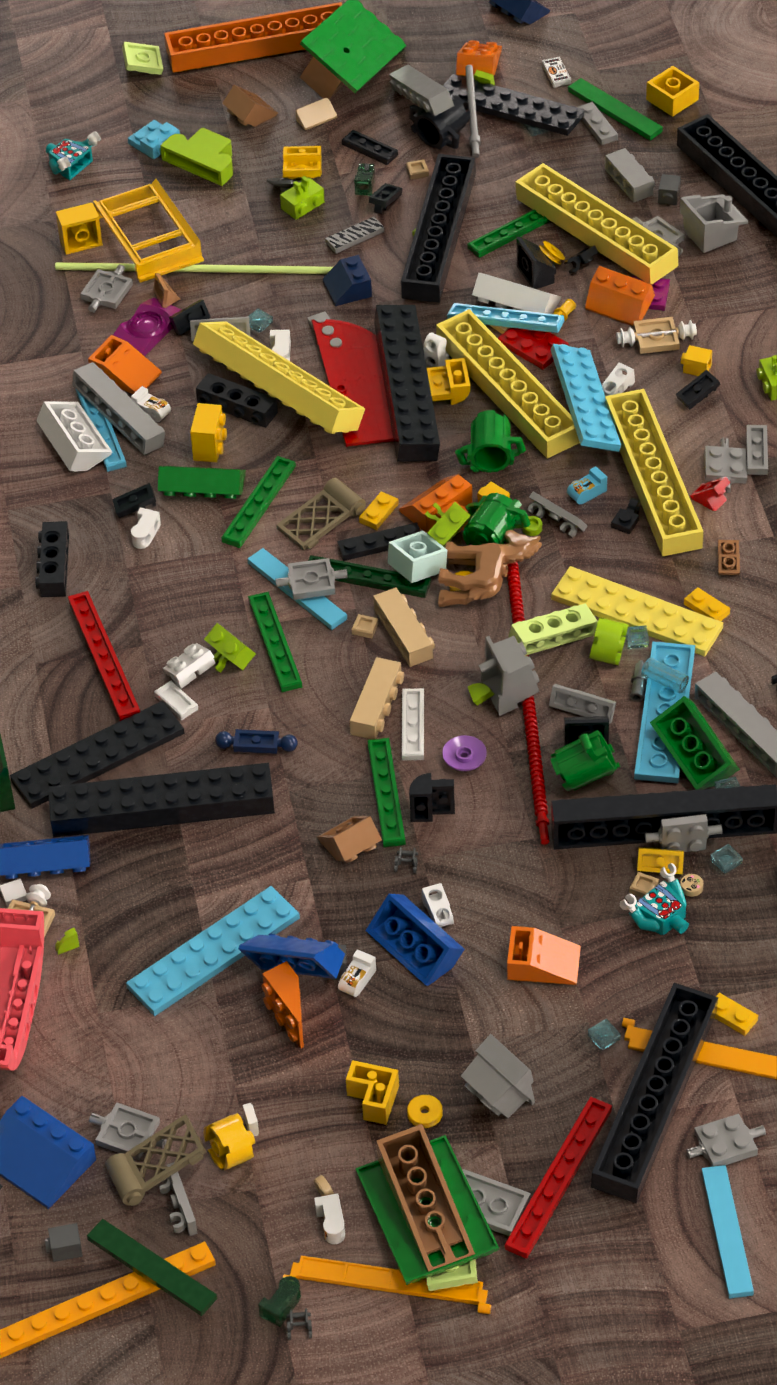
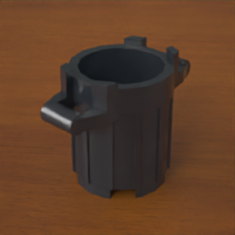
(438, 129)

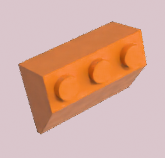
(618, 296)
(442, 493)

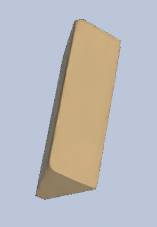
(315, 114)

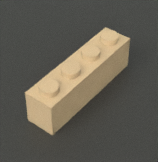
(403, 626)
(376, 698)

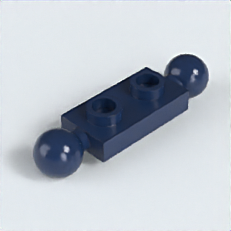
(256, 741)

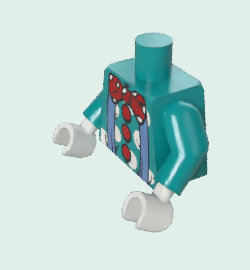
(71, 156)
(661, 907)

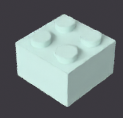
(417, 556)

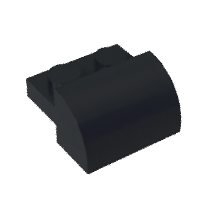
(430, 798)

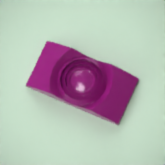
(147, 325)

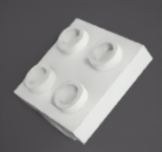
(193, 659)

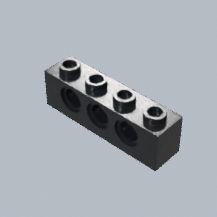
(237, 400)
(53, 559)

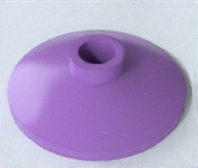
(464, 753)

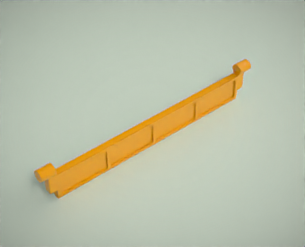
(712, 1054)
(384, 1280)

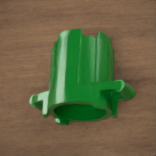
(490, 444)
(492, 518)
(584, 761)

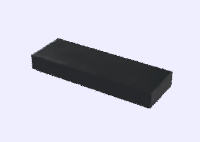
(370, 147)

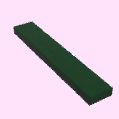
(378, 578)
(152, 1267)

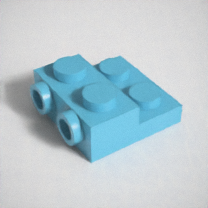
(151, 137)

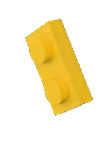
(378, 510)
(706, 605)
(654, 859)
(735, 1015)

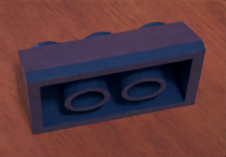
(523, 10)

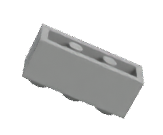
(629, 175)

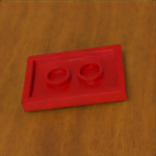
(531, 345)

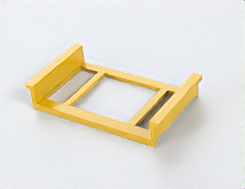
(161, 262)

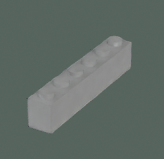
(421, 90)
(118, 408)
(739, 718)

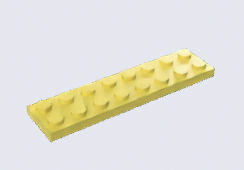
(629, 606)

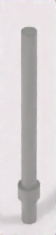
(474, 139)

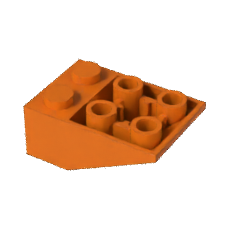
(481, 56)
(125, 365)
(541, 957)
(283, 997)

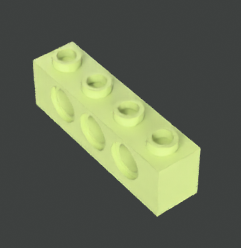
(555, 628)

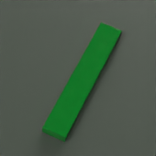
(615, 109)
(506, 233)
(258, 502)
(275, 642)
(386, 792)

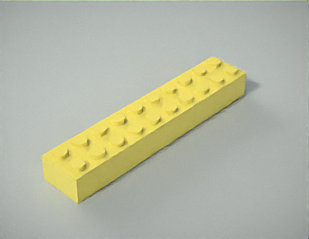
(597, 224)
(279, 377)
(509, 384)
(654, 474)

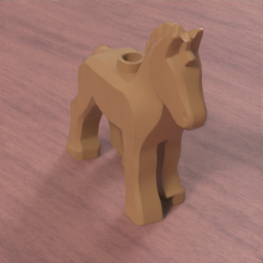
(490, 564)

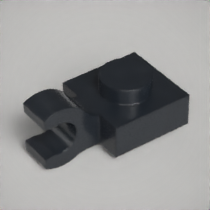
(583, 256)
(627, 519)

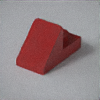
(711, 493)

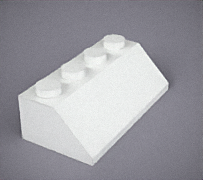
(514, 295)
(73, 435)

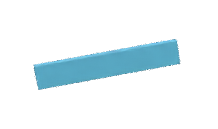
(511, 317)
(103, 425)
(319, 607)
(727, 1232)

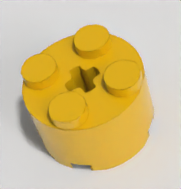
(229, 1142)

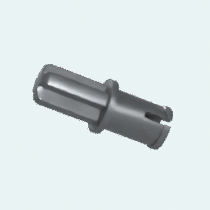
(638, 683)

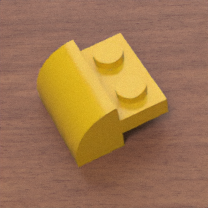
(302, 161)
(449, 381)

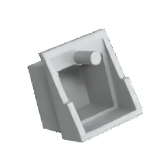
(710, 220)
(508, 673)
(499, 1078)

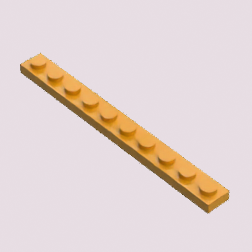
(96, 1302)

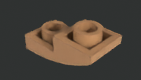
(728, 557)

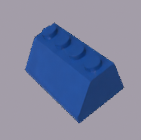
(44, 855)
(414, 939)
(304, 956)

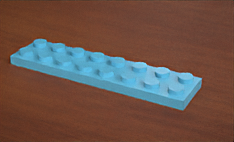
(585, 397)
(653, 758)
(210, 951)

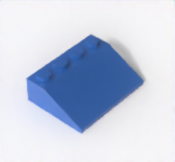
(41, 1152)

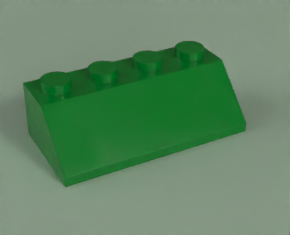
(201, 480)
(694, 744)

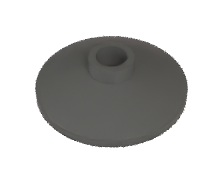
(283, 183)

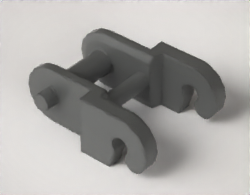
(398, 859)
(298, 1315)

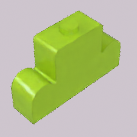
(203, 155)

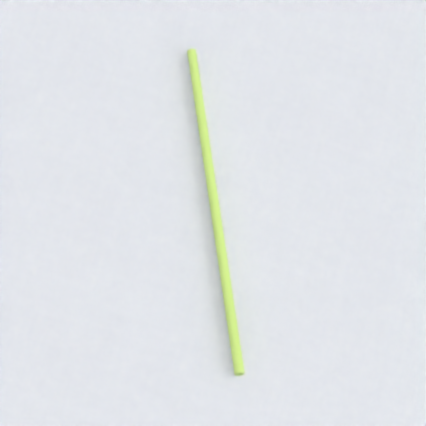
(202, 268)

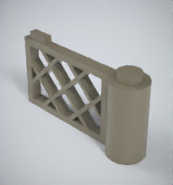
(337, 495)
(126, 1173)

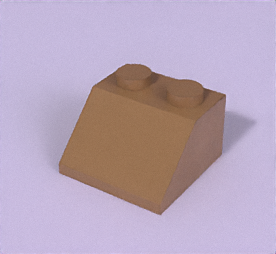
(248, 107)
(350, 838)

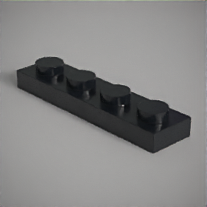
(373, 542)

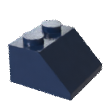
(348, 281)

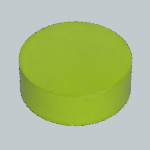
(535, 527)

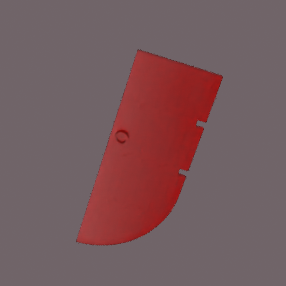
(358, 375)

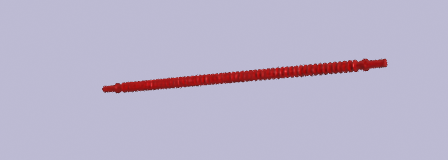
(530, 718)

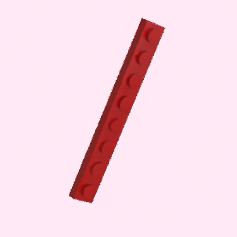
(103, 655)
(558, 1177)

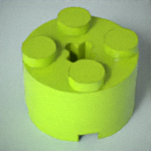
(608, 641)

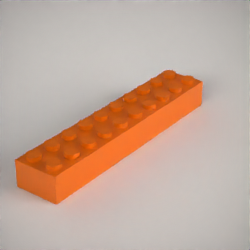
(243, 38)

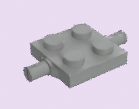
(663, 230)
(106, 288)
(725, 462)
(311, 578)
(684, 833)
(125, 1129)
(725, 1141)

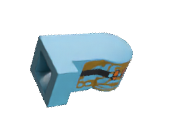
(588, 486)

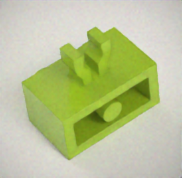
(302, 198)
(768, 374)
(449, 523)
(228, 648)

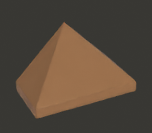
(164, 292)

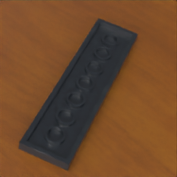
(518, 106)
(98, 753)

